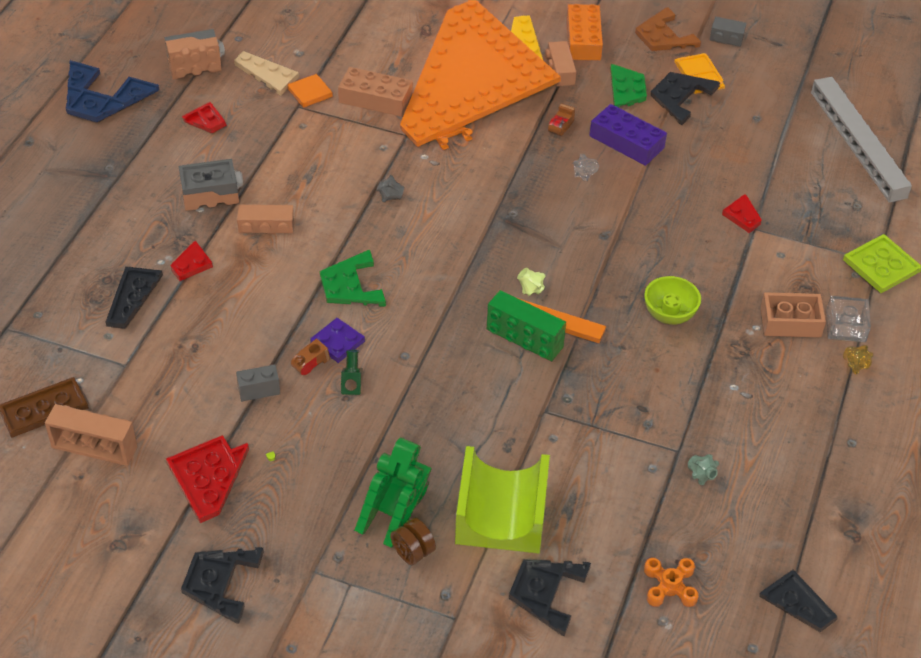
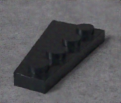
(131, 294)

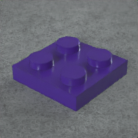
(338, 338)

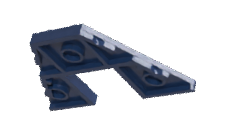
(95, 105)

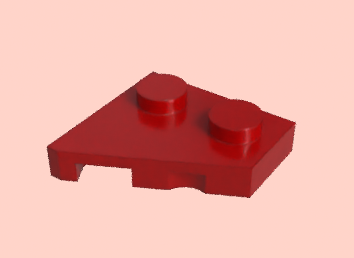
(191, 262)

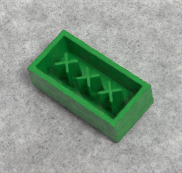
(526, 325)

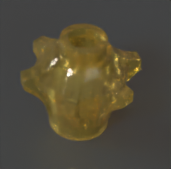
(858, 358)

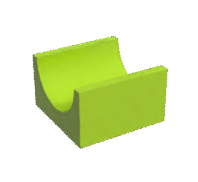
(501, 506)

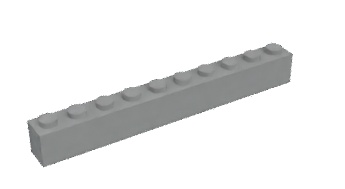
(861, 140)

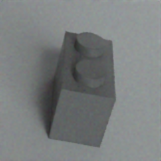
(728, 31)
(258, 383)

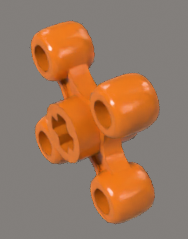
(671, 582)

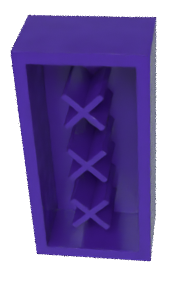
(628, 134)

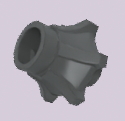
(390, 189)

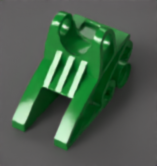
(395, 488)

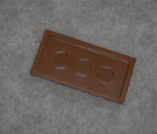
(34, 408)

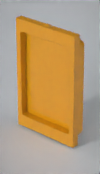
(699, 66)

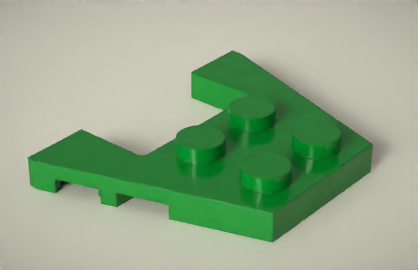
(343, 285)

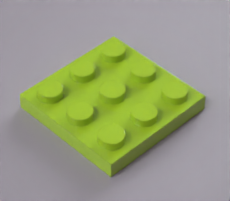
(882, 263)

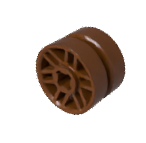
(413, 541)

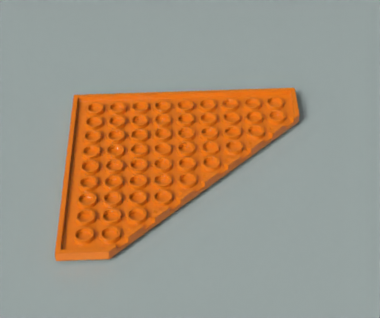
(471, 73)

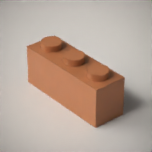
(561, 61)
(265, 219)

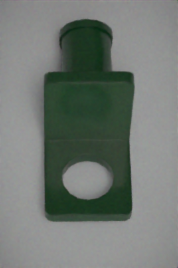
(352, 372)

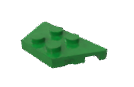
(627, 86)

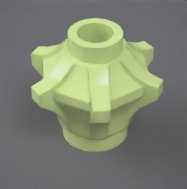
(531, 281)

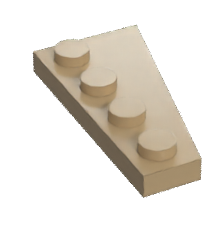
(272, 74)

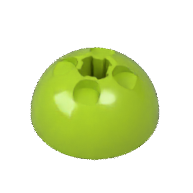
(672, 300)

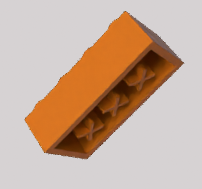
(584, 31)

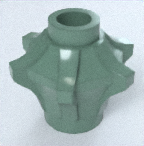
(703, 468)

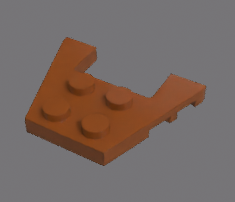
(660, 37)

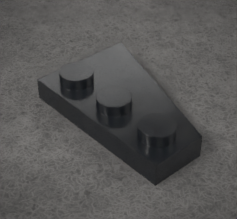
(800, 601)

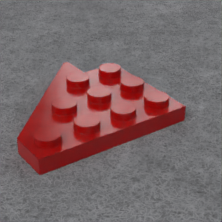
(207, 474)

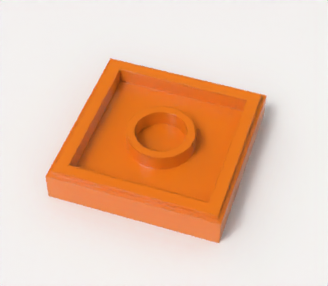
(310, 90)

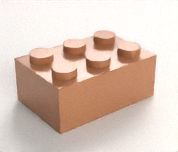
(792, 314)

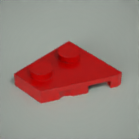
(205, 118)
(743, 214)

